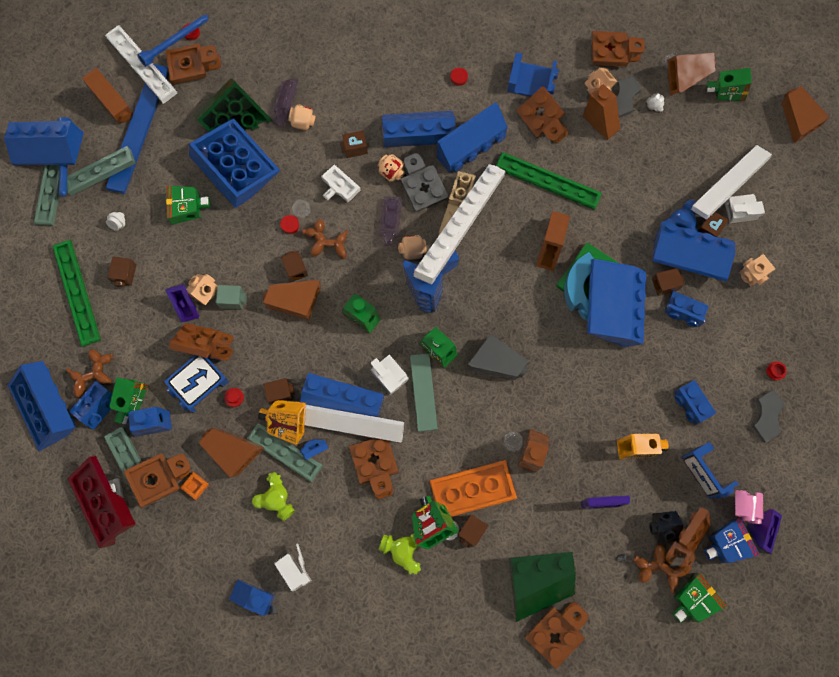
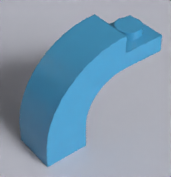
(574, 283)

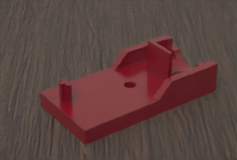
(102, 507)

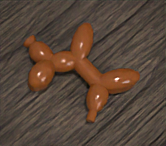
(321, 241)
(79, 379)
(658, 563)

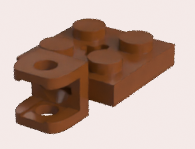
(622, 48)
(198, 62)
(549, 122)
(202, 342)
(166, 473)
(375, 474)
(690, 539)
(566, 626)

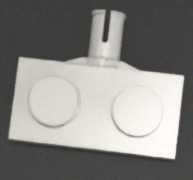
(339, 184)

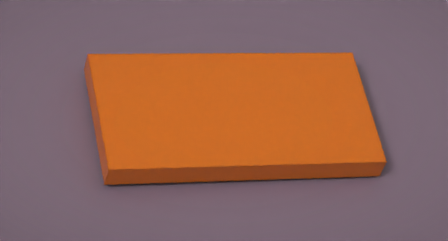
(474, 488)

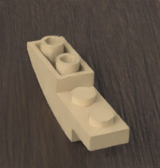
(462, 186)

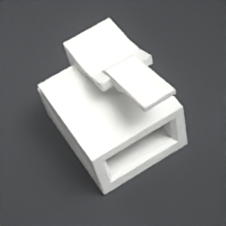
(743, 208)
(389, 374)
(292, 572)

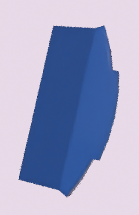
(313, 448)

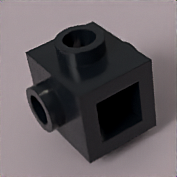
(666, 526)

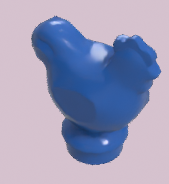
(684, 217)

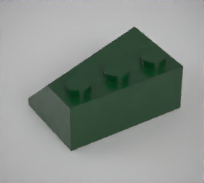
(231, 103)
(541, 581)

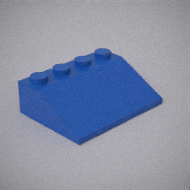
(233, 162)
(616, 303)

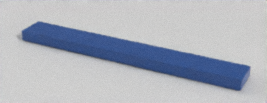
(137, 133)

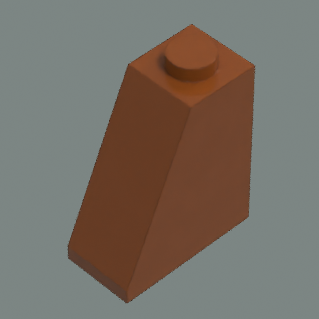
(688, 70)
(107, 96)
(603, 112)
(802, 113)
(553, 241)
(293, 298)
(229, 450)
(534, 451)

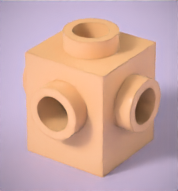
(598, 78)
(756, 270)
(202, 288)

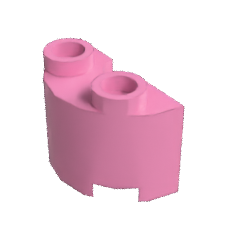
(749, 506)

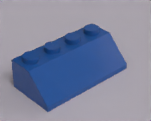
(416, 128)
(471, 138)
(43, 142)
(693, 251)
(425, 294)
(340, 396)
(40, 404)

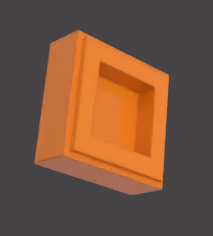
(194, 485)

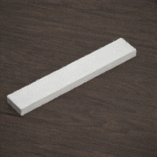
(149, 74)
(731, 182)
(354, 423)

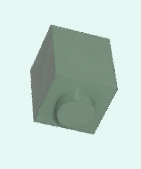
(230, 297)

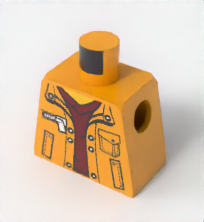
(285, 420)
(641, 446)

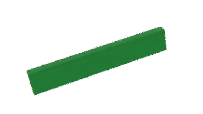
(549, 180)
(76, 293)

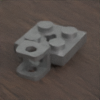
(416, 177)

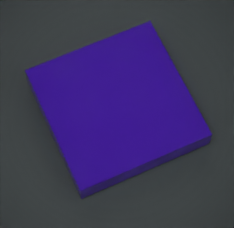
(605, 502)

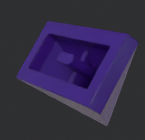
(182, 303)
(766, 533)

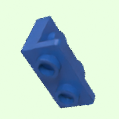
(687, 309)
(694, 402)
(93, 405)

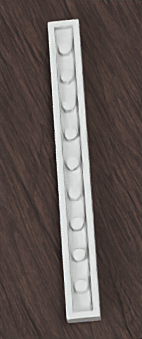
(459, 225)

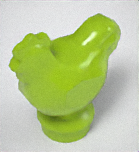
(274, 498)
(401, 551)

